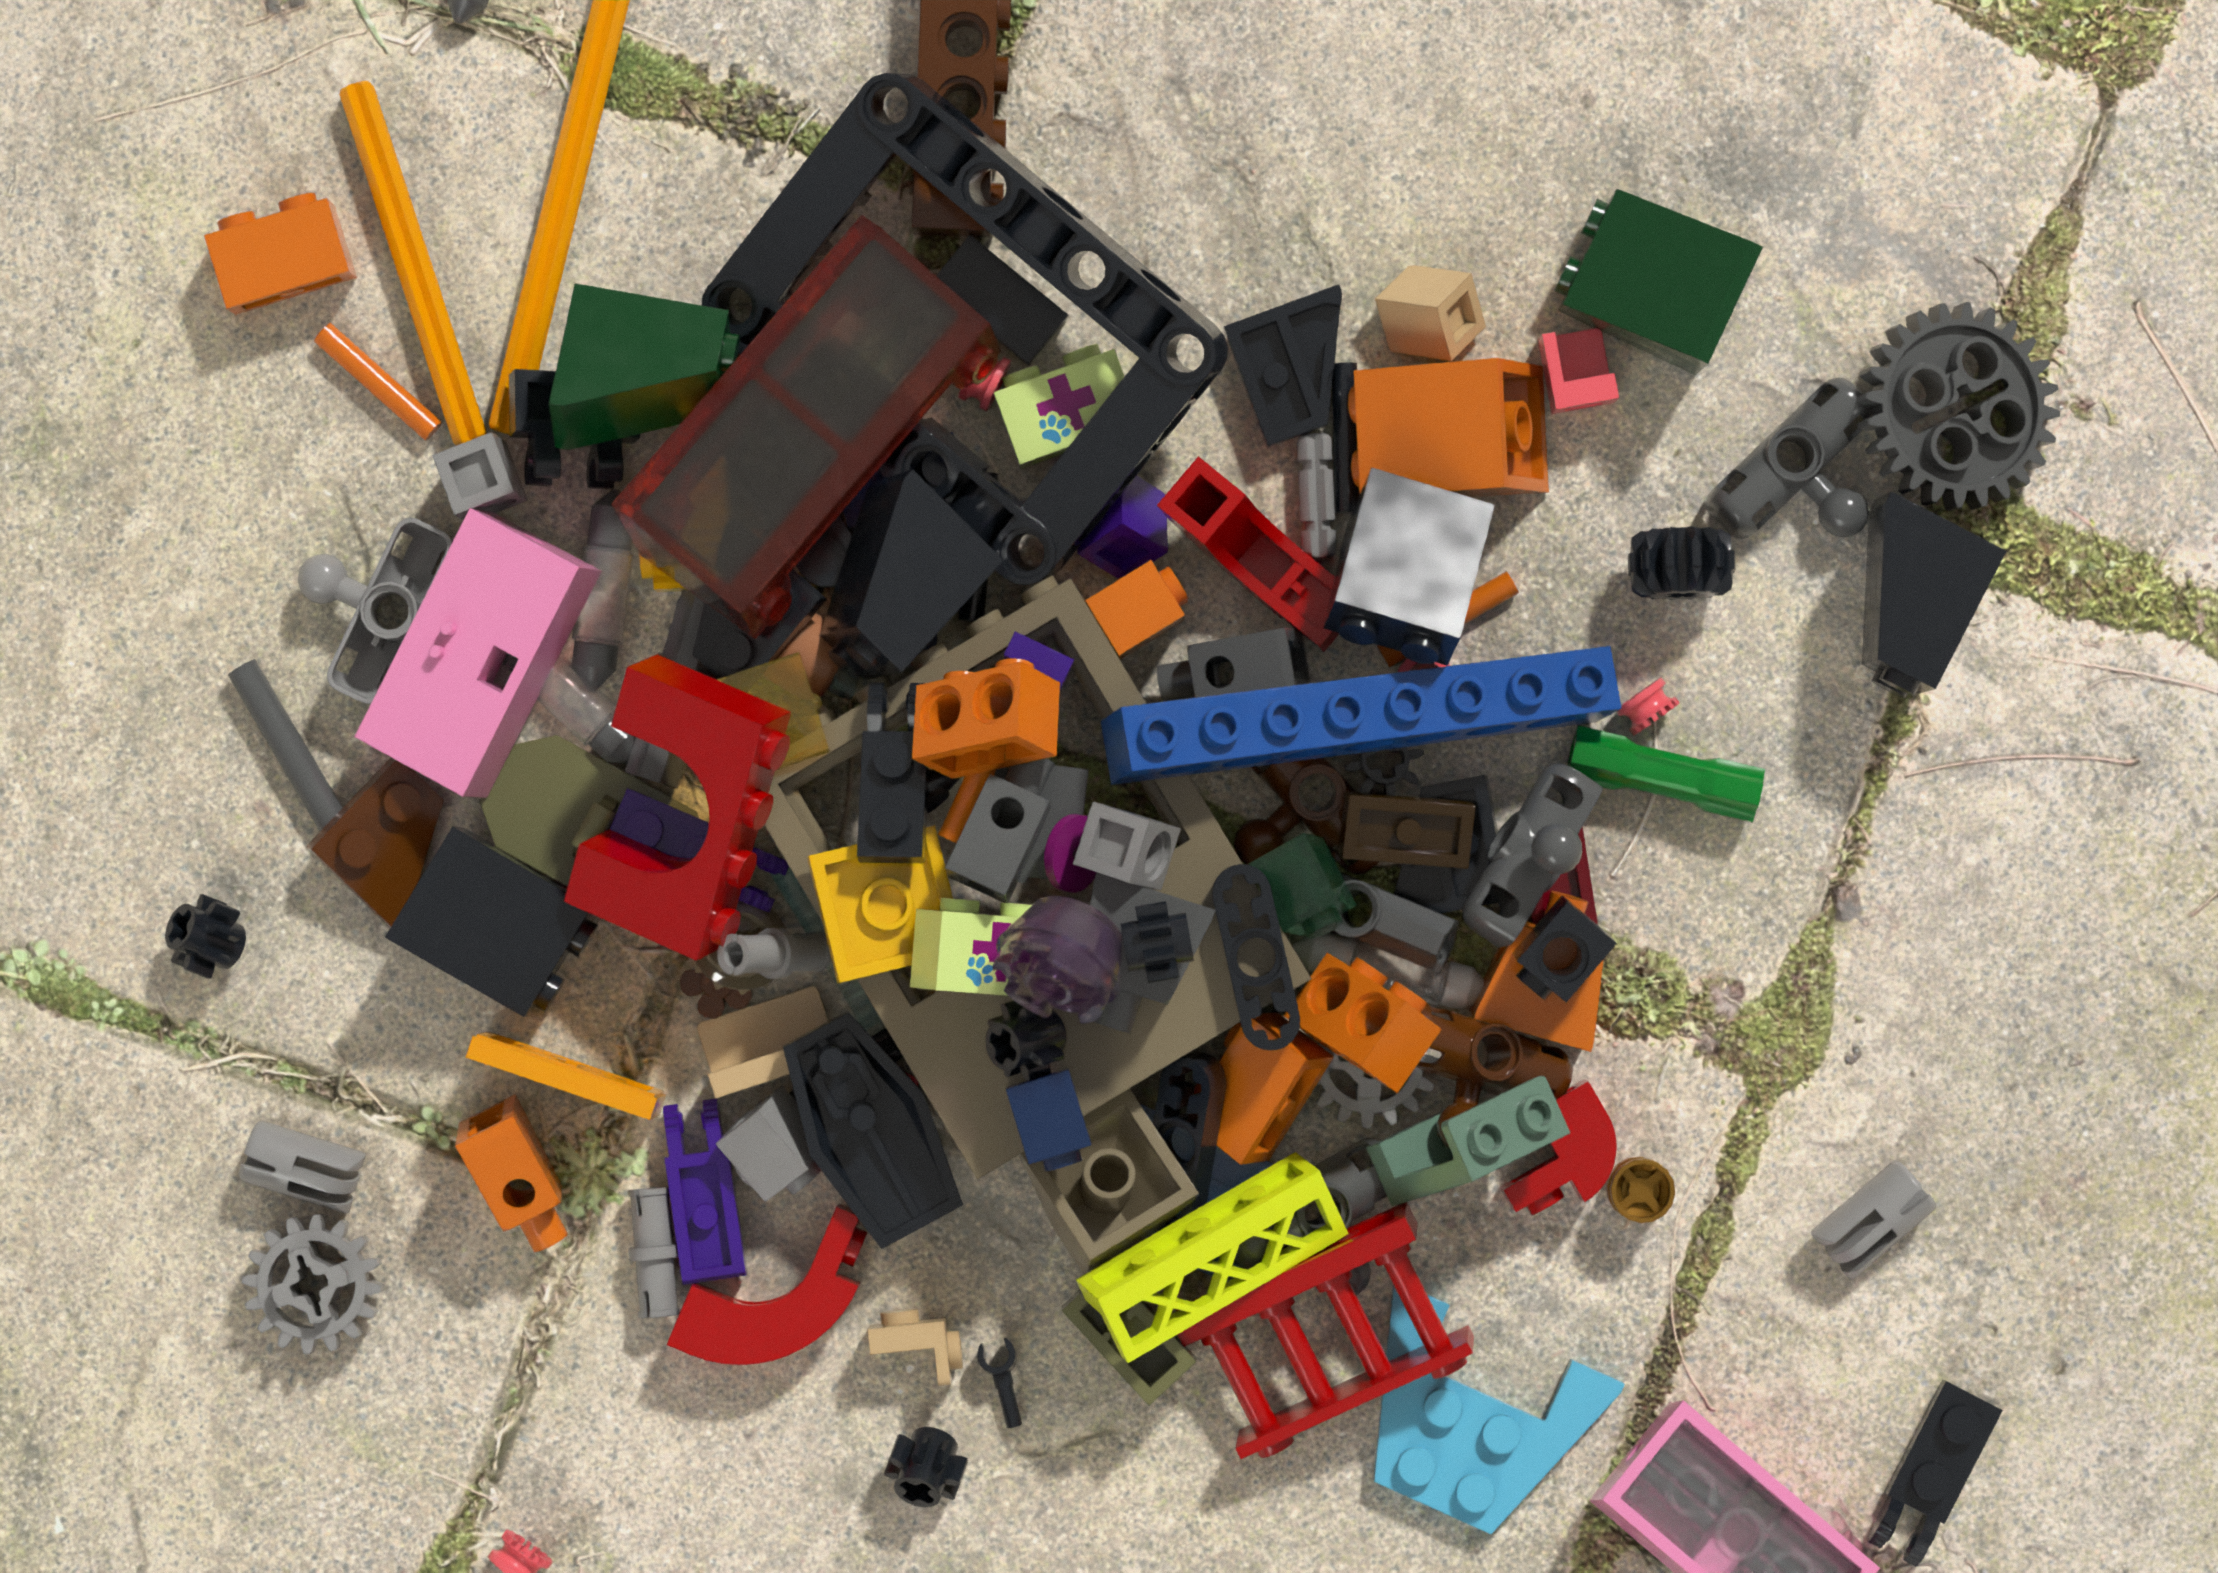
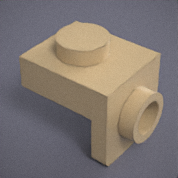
(905, 1332)

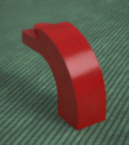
(1251, 549)
(762, 1331)

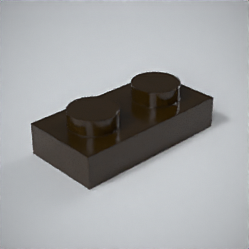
(1406, 830)

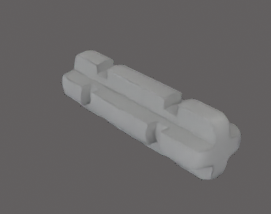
(1316, 495)

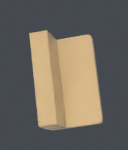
(748, 1043)

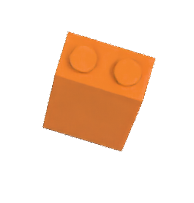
(1453, 425)

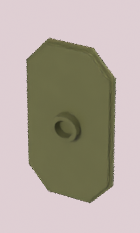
(554, 799)

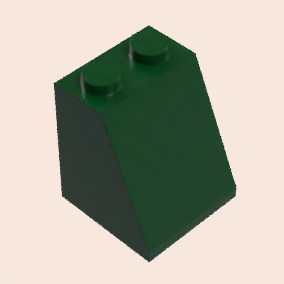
(1657, 279)
(634, 364)

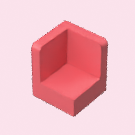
(1576, 370)

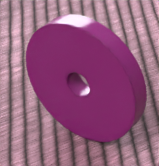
(1059, 855)

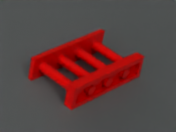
(1380, 1239)

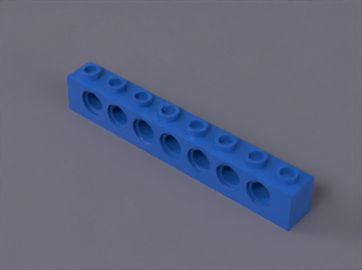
(1359, 715)

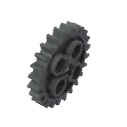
(1933, 354)

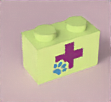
(1053, 408)
(958, 947)

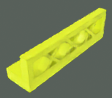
(1201, 1237)

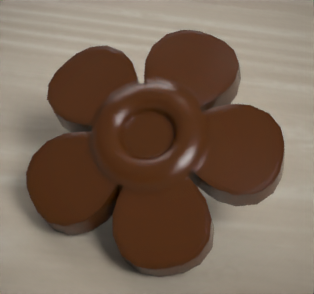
(712, 1002)

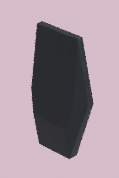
(870, 1130)

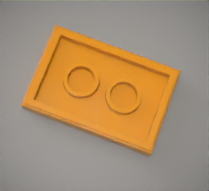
(566, 1074)

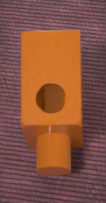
(1512, 1003)
(504, 1147)

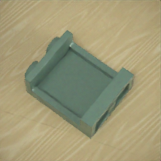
(1479, 1139)

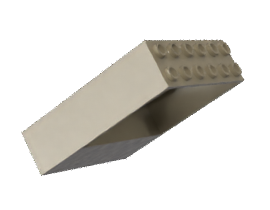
(948, 1030)

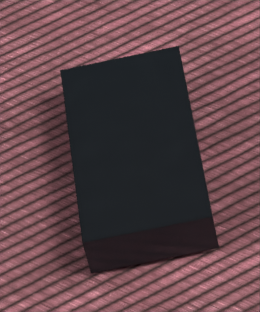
(1015, 309)

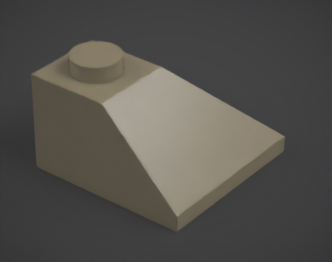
(1118, 1191)

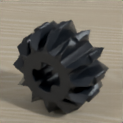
(1681, 563)

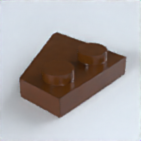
(382, 838)

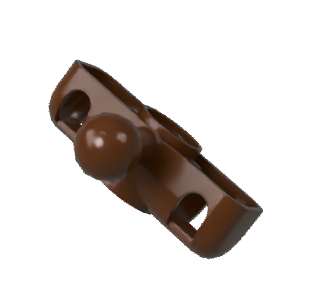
(1284, 779)
(1509, 1060)

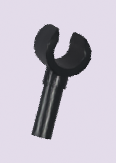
(1004, 1383)

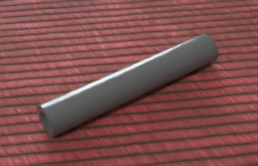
(286, 743)

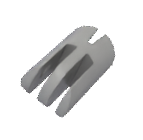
(302, 1166)
(1874, 1219)

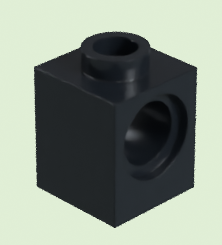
(1562, 921)

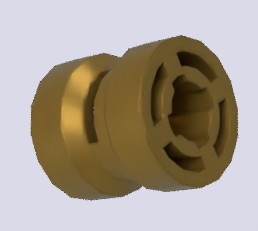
(1647, 1197)

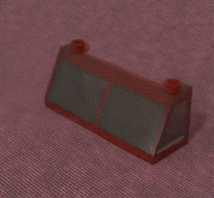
(802, 425)

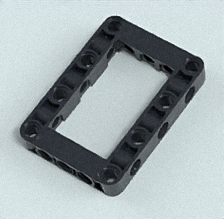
(1047, 237)

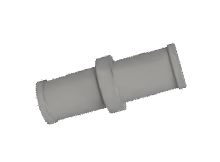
(774, 953)
(653, 1252)

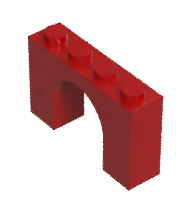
(734, 750)

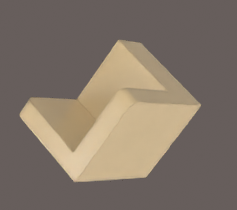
(1430, 312)

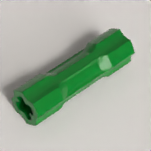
(1709, 784)

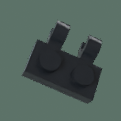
(532, 420)

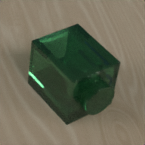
(1306, 886)

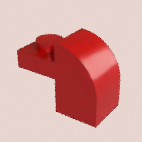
(1579, 1158)

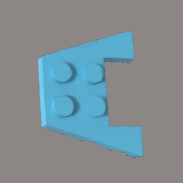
(1468, 1448)

